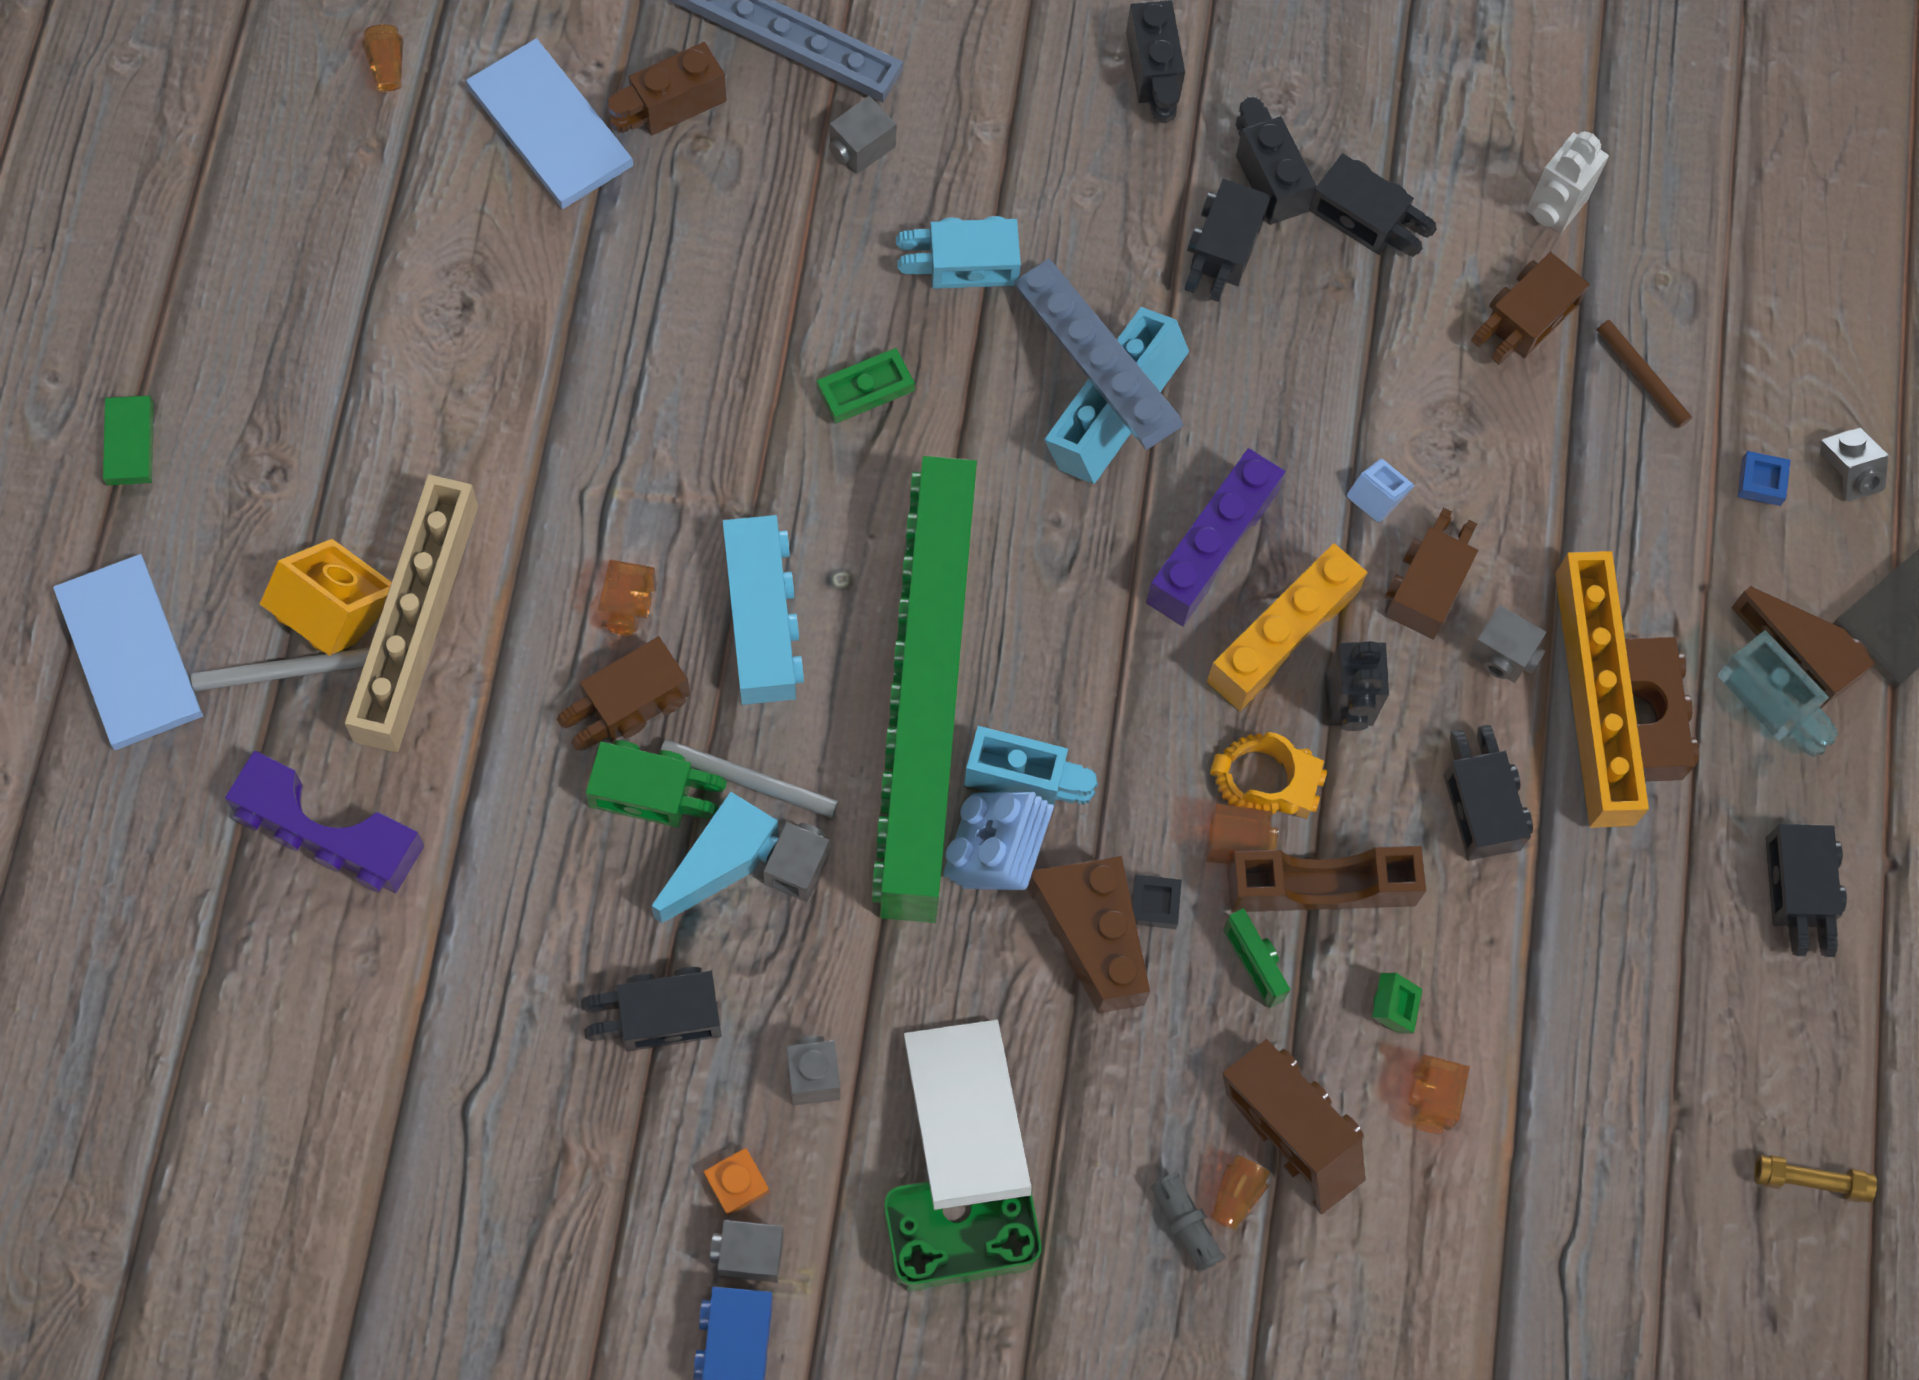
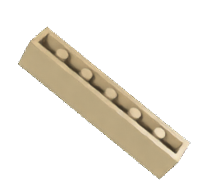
(412, 614)

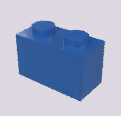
(736, 1335)

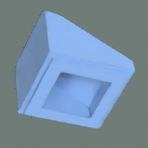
(1379, 490)

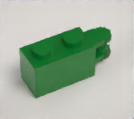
(649, 784)

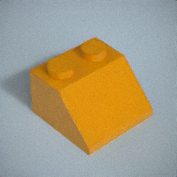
(326, 595)

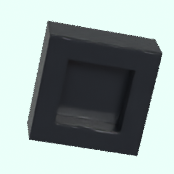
(1156, 901)

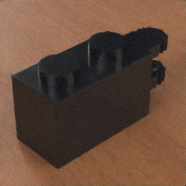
(1156, 57)
(1273, 161)
(1370, 208)
(1227, 237)
(1357, 684)
(1486, 797)
(1806, 884)
(658, 1010)

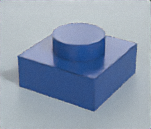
(1764, 478)

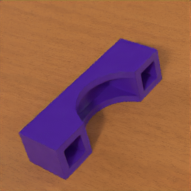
(1215, 533)
(375, 849)

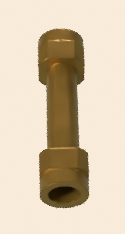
(1855, 1184)

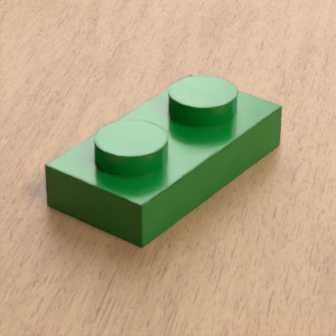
(865, 385)

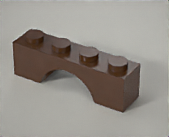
(1365, 880)

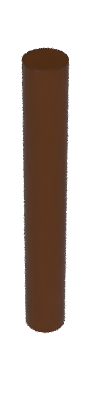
(1644, 373)

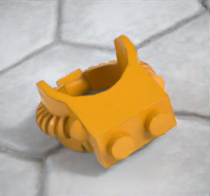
(1302, 771)

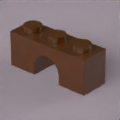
(1658, 678)

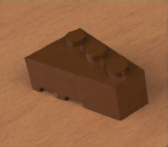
(1096, 926)
(1298, 1122)

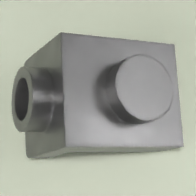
(1858, 461)

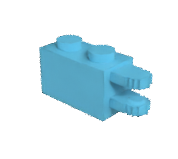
(964, 252)
(1025, 765)

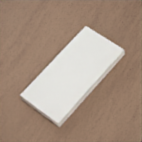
(966, 1114)

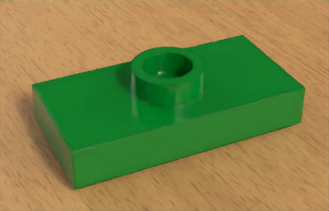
(1257, 958)

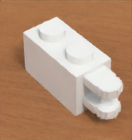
(1568, 181)

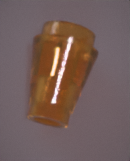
(384, 55)
(1239, 1191)

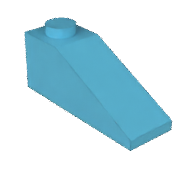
(723, 854)

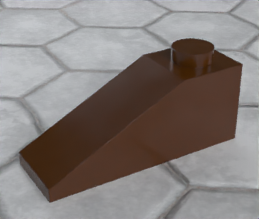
(1816, 645)

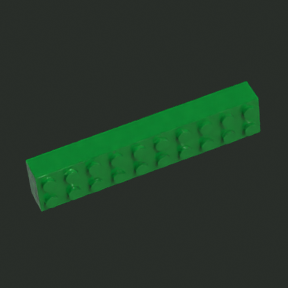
(924, 690)

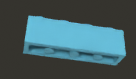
(1089, 428)
(760, 609)

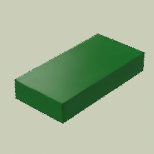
(128, 440)

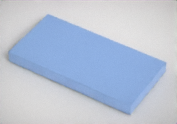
(549, 123)
(128, 652)

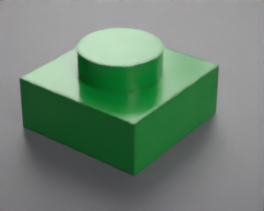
(1397, 1003)

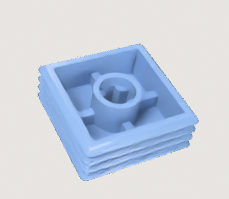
(998, 840)

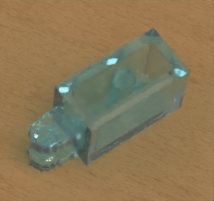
(1780, 694)

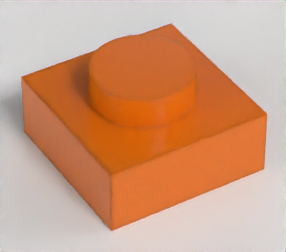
(736, 1182)

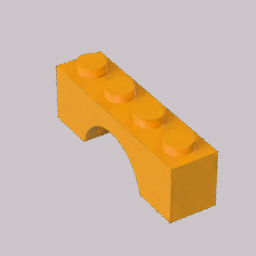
(1276, 633)

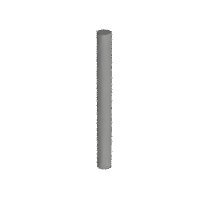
(279, 669)
(754, 780)

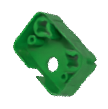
(962, 1249)

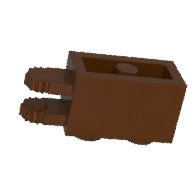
(669, 92)
(1532, 308)
(1433, 577)
(627, 695)

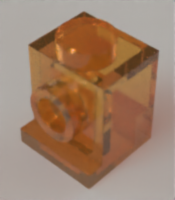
(626, 596)
(1437, 1093)

